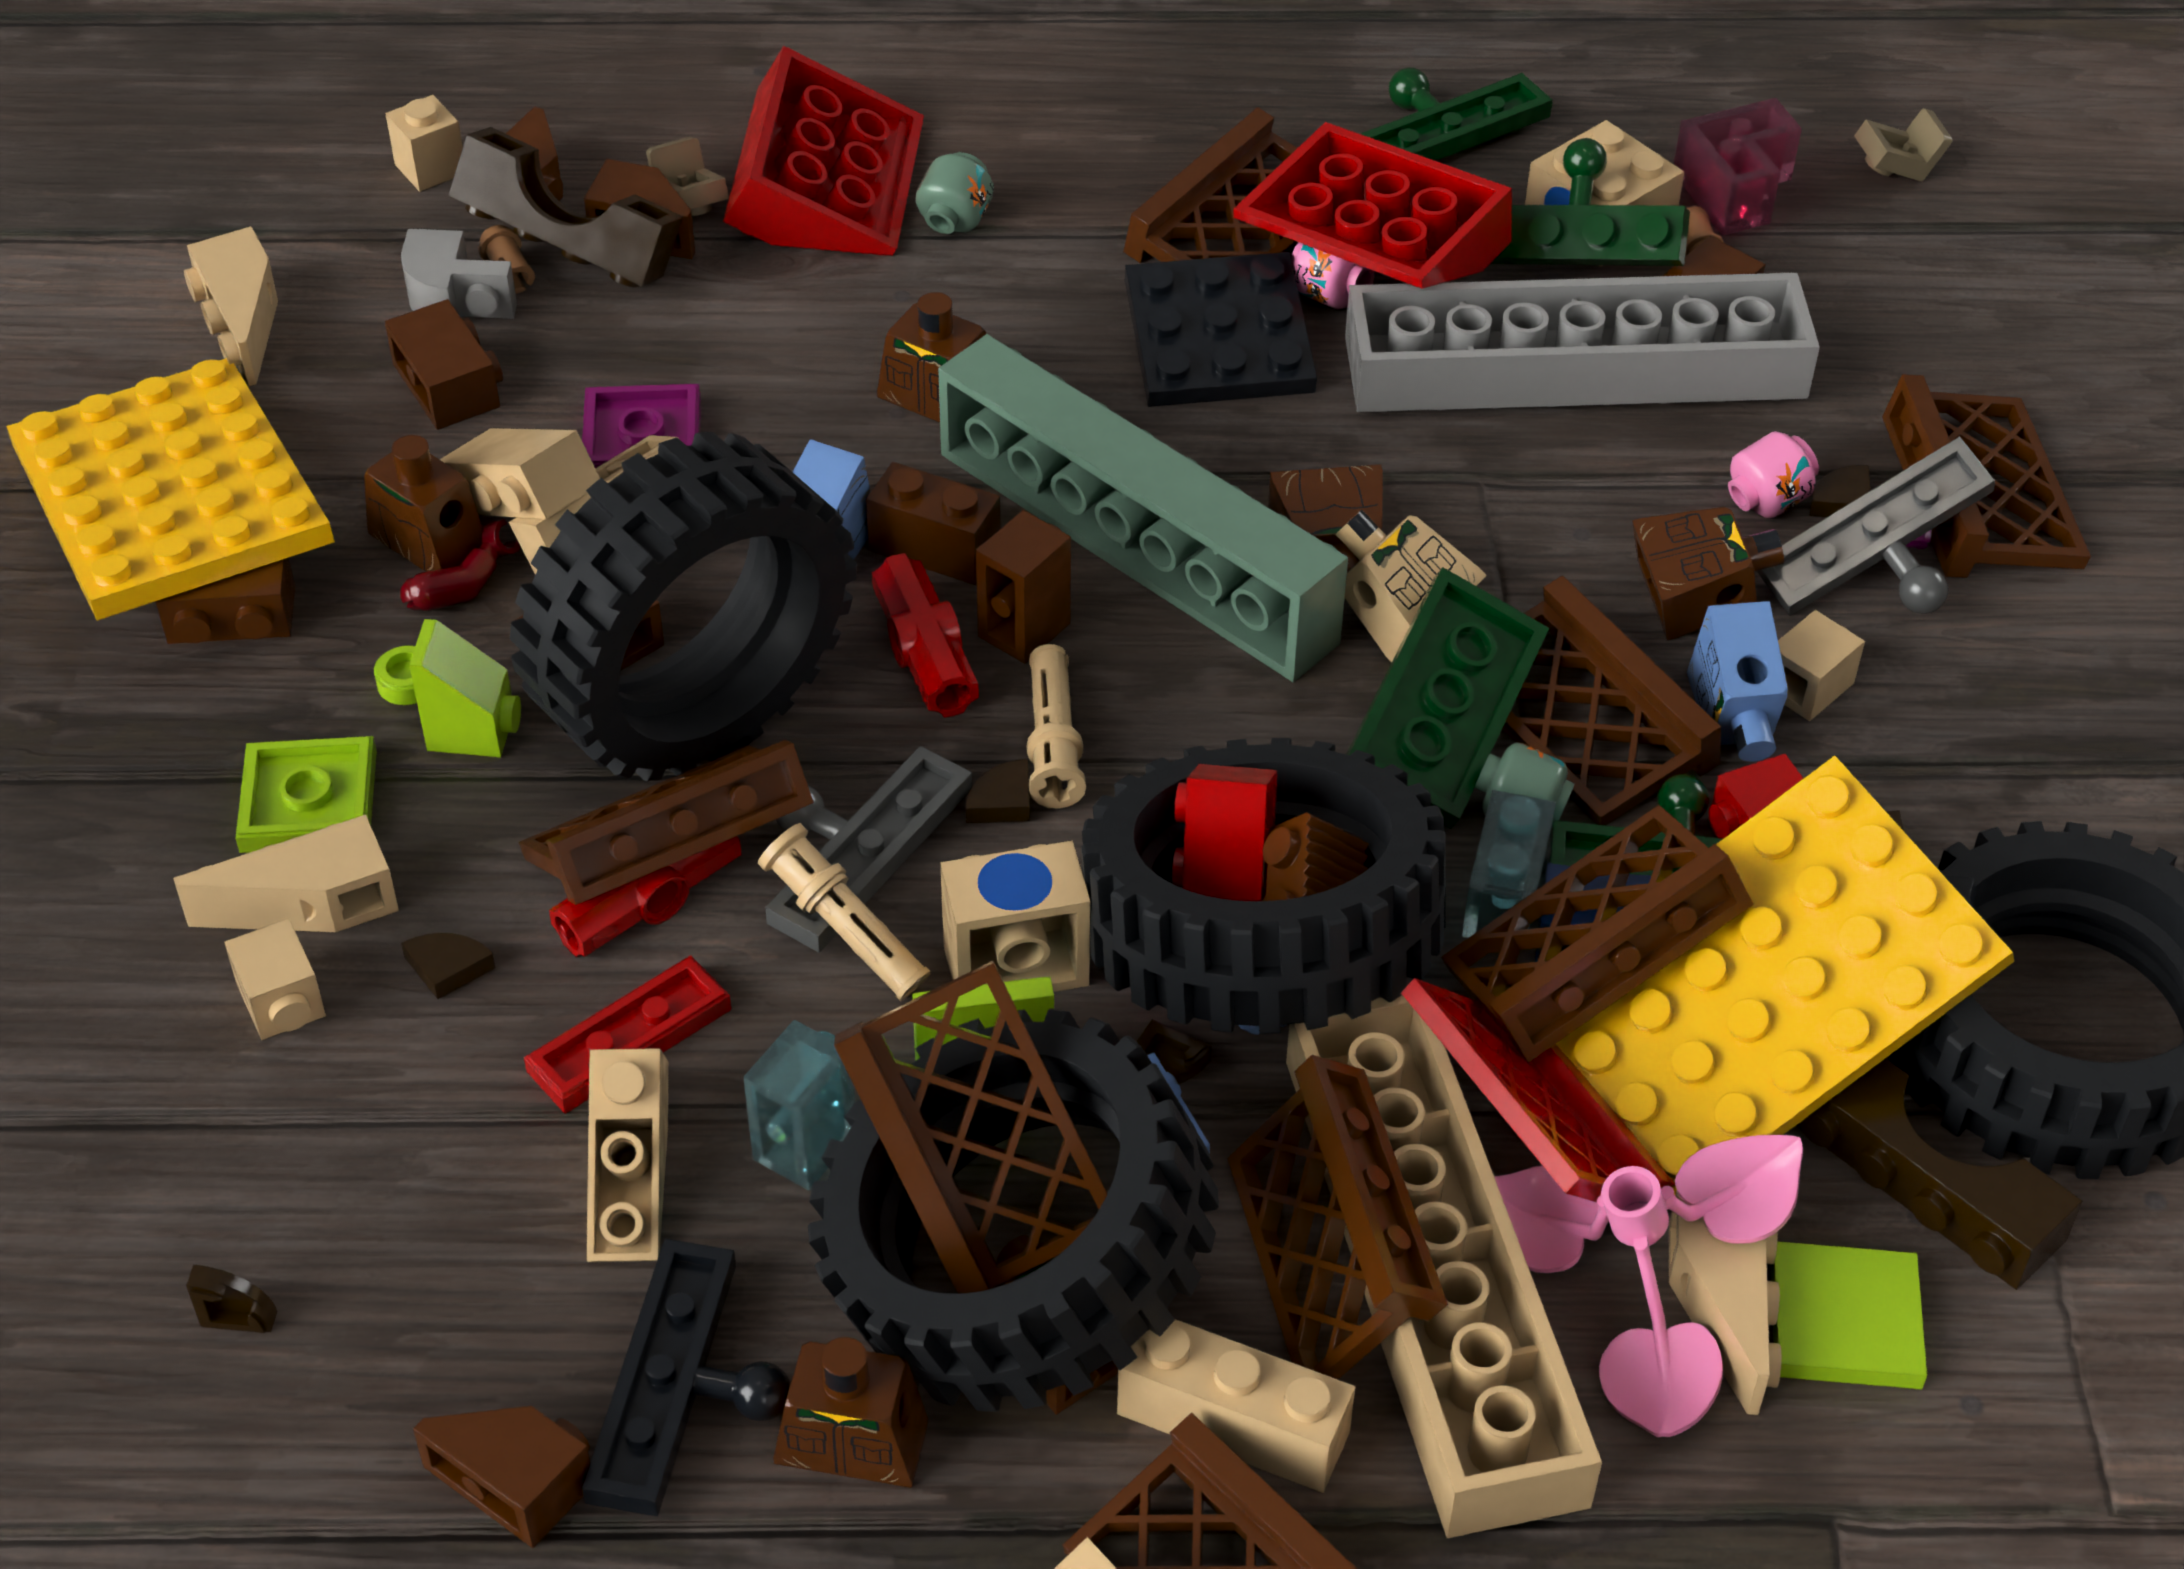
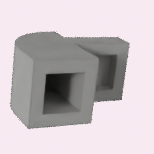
(439, 270)

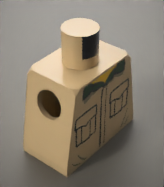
(1396, 574)

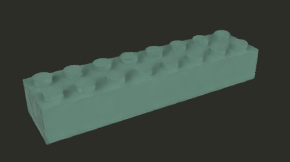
(1143, 507)

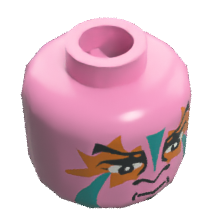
(1326, 277)
(1773, 474)

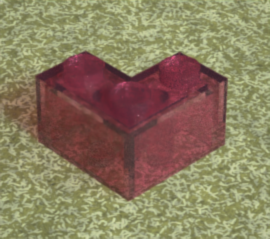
(1737, 162)

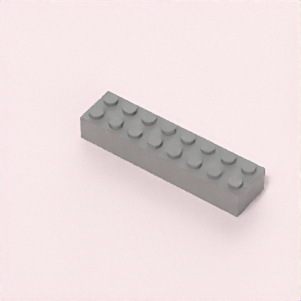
(1580, 342)

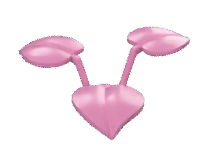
(1744, 1193)

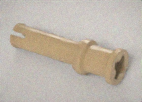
(1054, 743)
(824, 890)

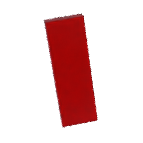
(646, 1018)

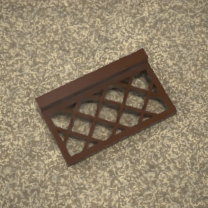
(1208, 187)
(1963, 539)
(1631, 682)
(671, 820)
(1612, 952)
(913, 1144)
(1365, 1197)
(1232, 1490)

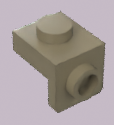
(1905, 152)
(684, 169)

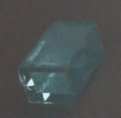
(1508, 857)
(797, 1103)

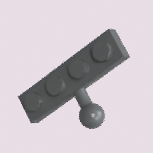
(1879, 528)
(874, 838)

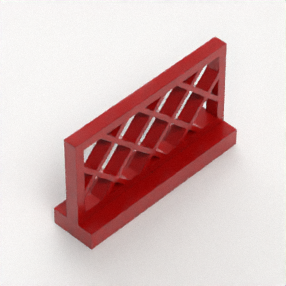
(1541, 1100)

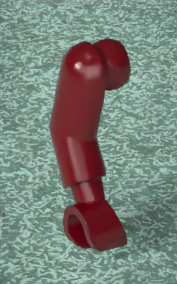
(461, 583)

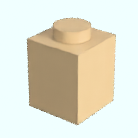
(425, 142)
(1818, 663)
(275, 979)

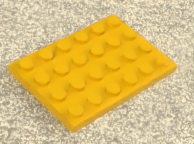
(167, 487)
(1802, 991)

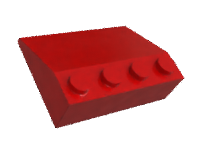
(823, 162)
(1383, 208)

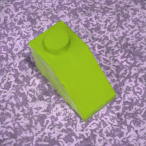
(461, 694)

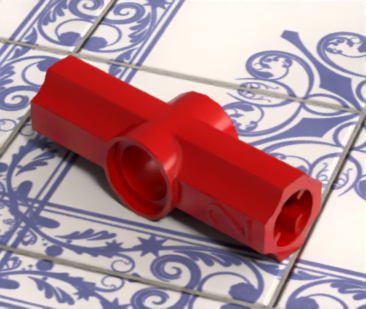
(925, 635)
(649, 898)

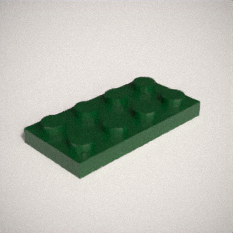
(1450, 690)

